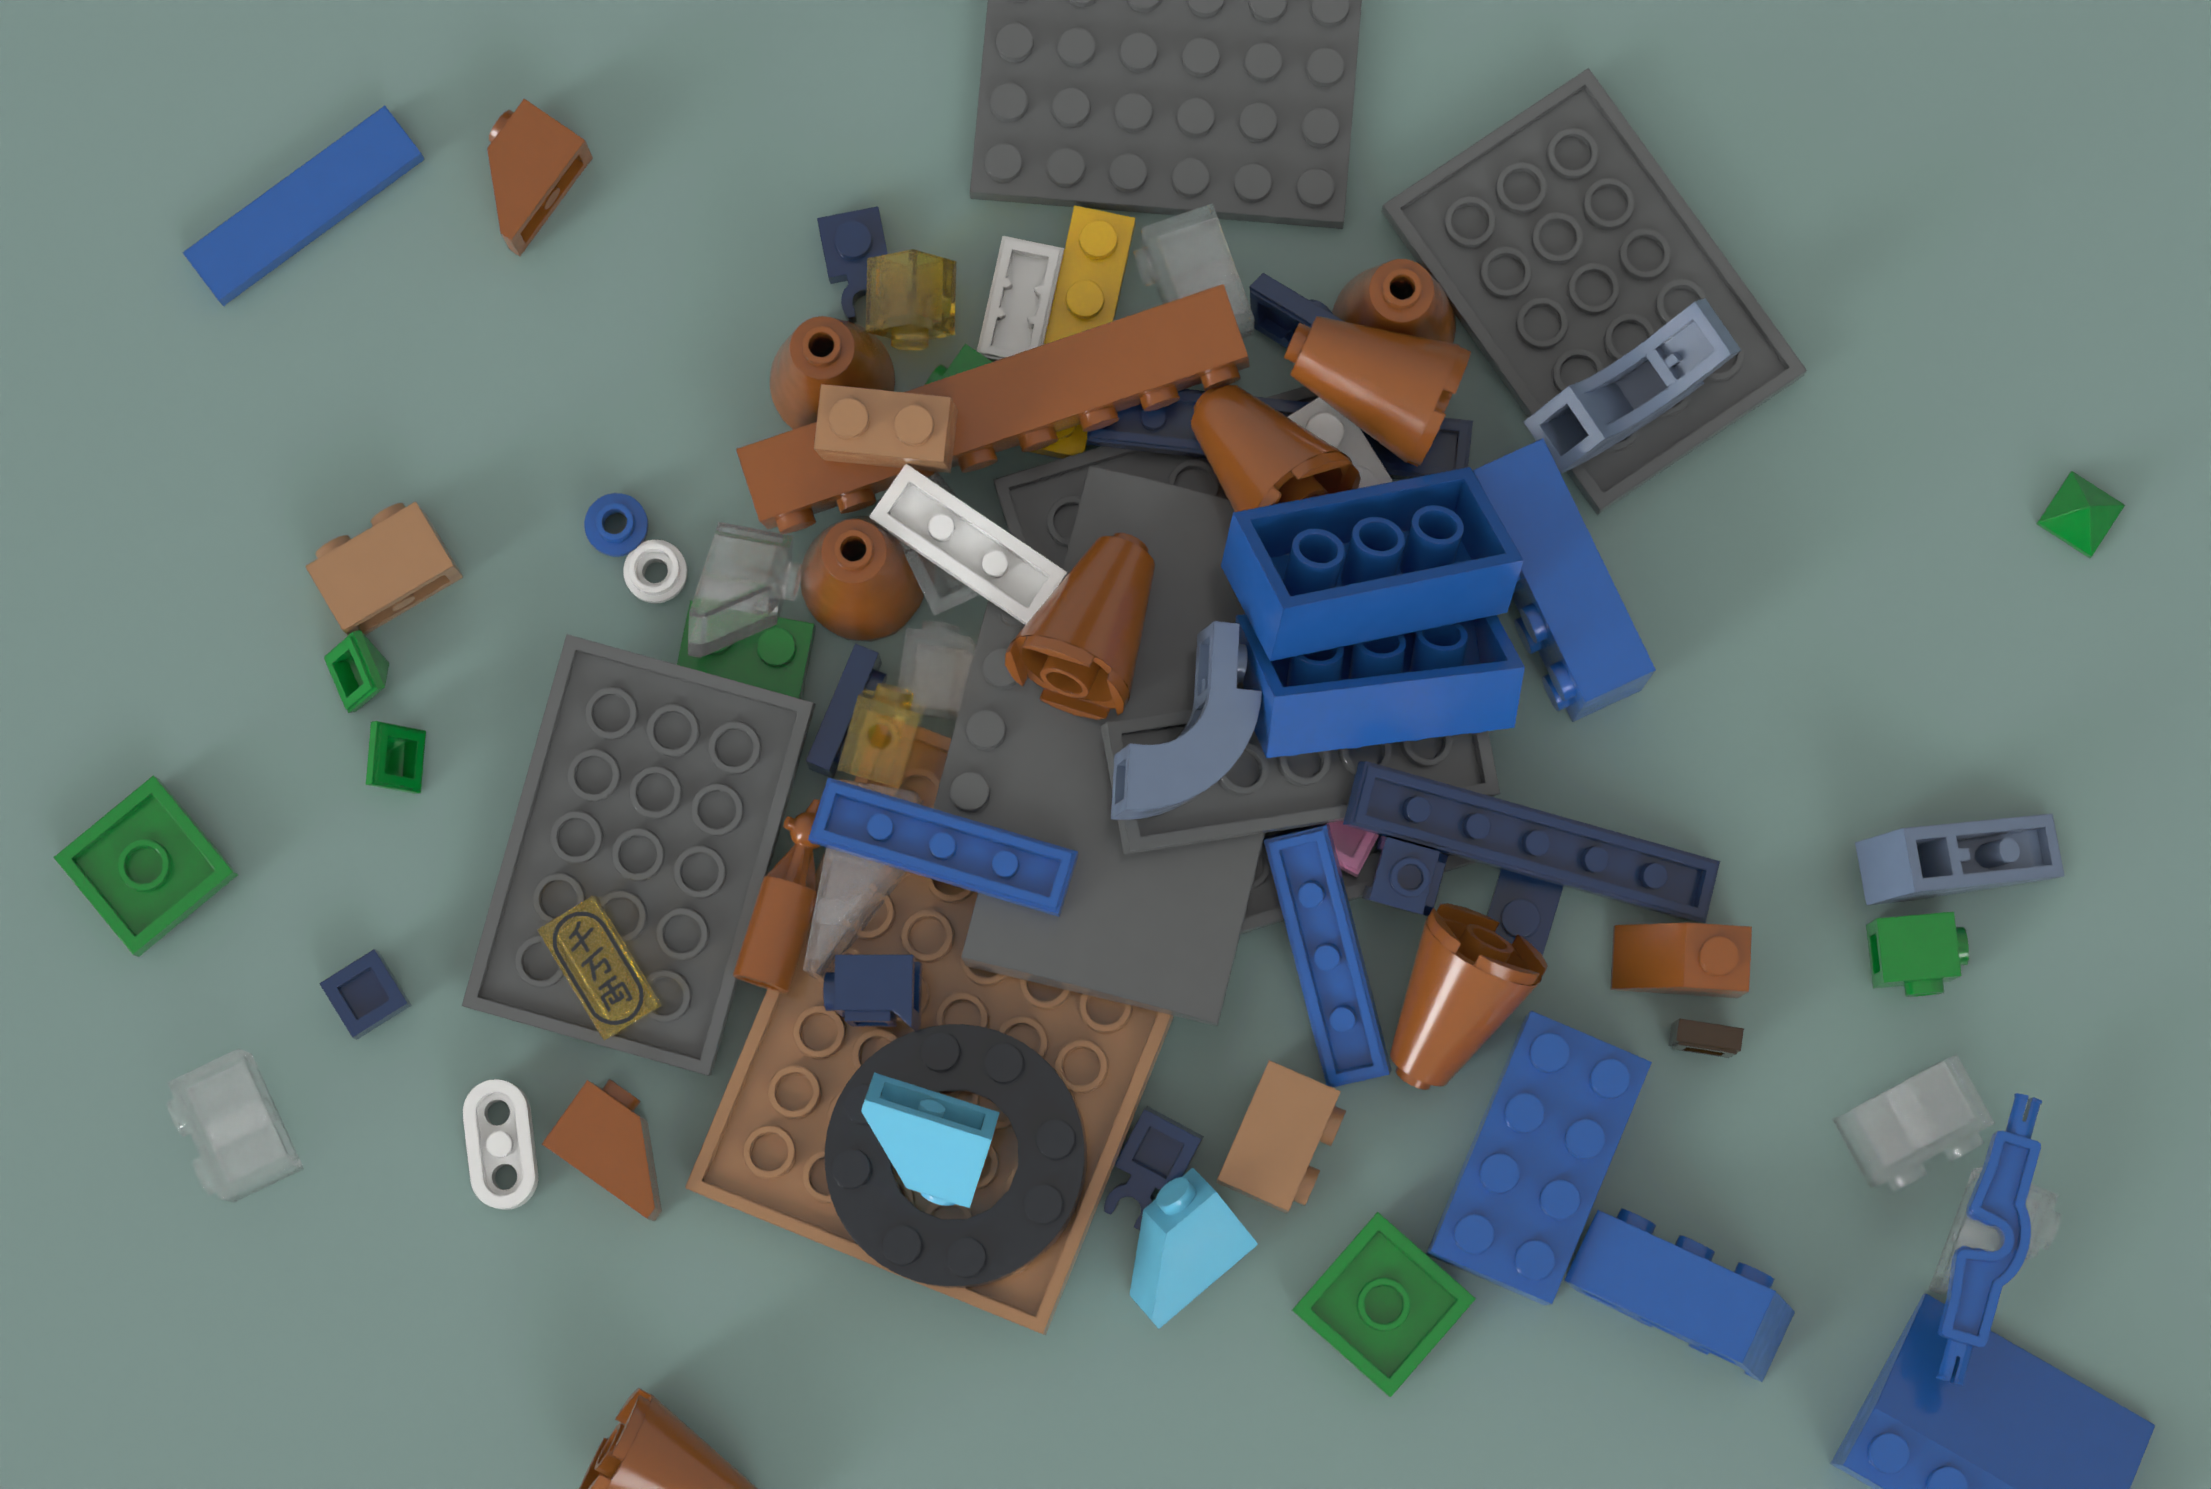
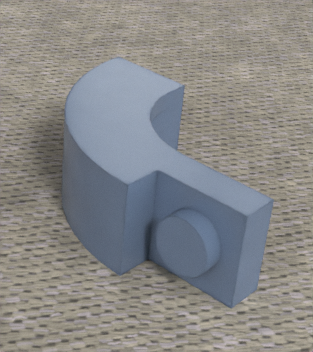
(1634, 388)
(1222, 720)

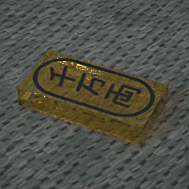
(599, 967)

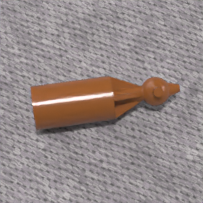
(782, 912)

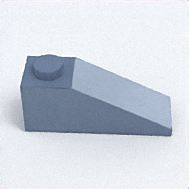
(1958, 858)

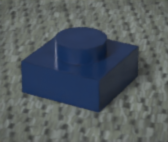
(365, 994)

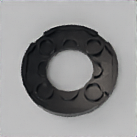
(1025, 1217)

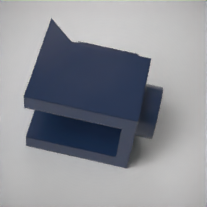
(1406, 876)
(875, 990)

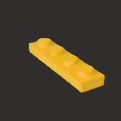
(1087, 291)

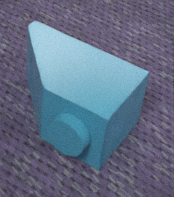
(930, 1138)
(1184, 1246)

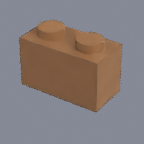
(885, 428)
(383, 569)
(1280, 1138)

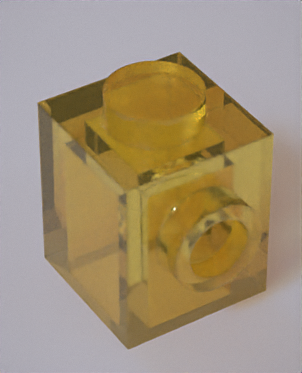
(911, 298)
(882, 735)

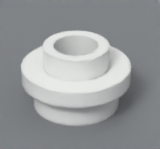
(643, 556)

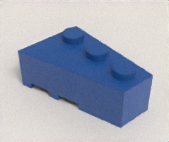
(1681, 1291)

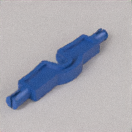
(1980, 1274)

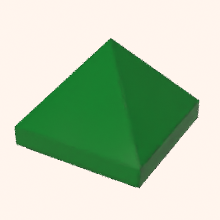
(2080, 514)
(357, 670)
(395, 757)

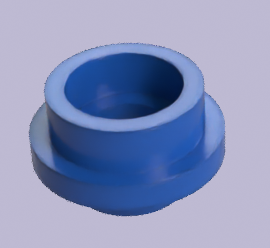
(625, 541)

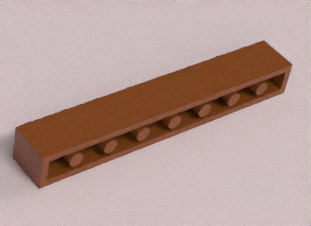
(1019, 403)

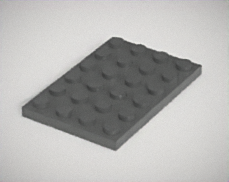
(1169, 106)
(1572, 254)
(669, 811)

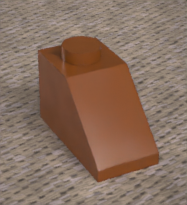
(531, 170)
(1682, 959)
(609, 1145)

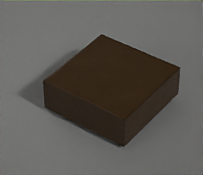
(1705, 1038)

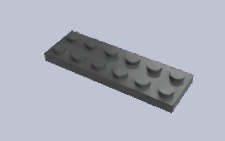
(1286, 790)

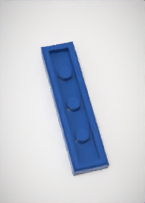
(303, 205)
(943, 847)
(1327, 955)

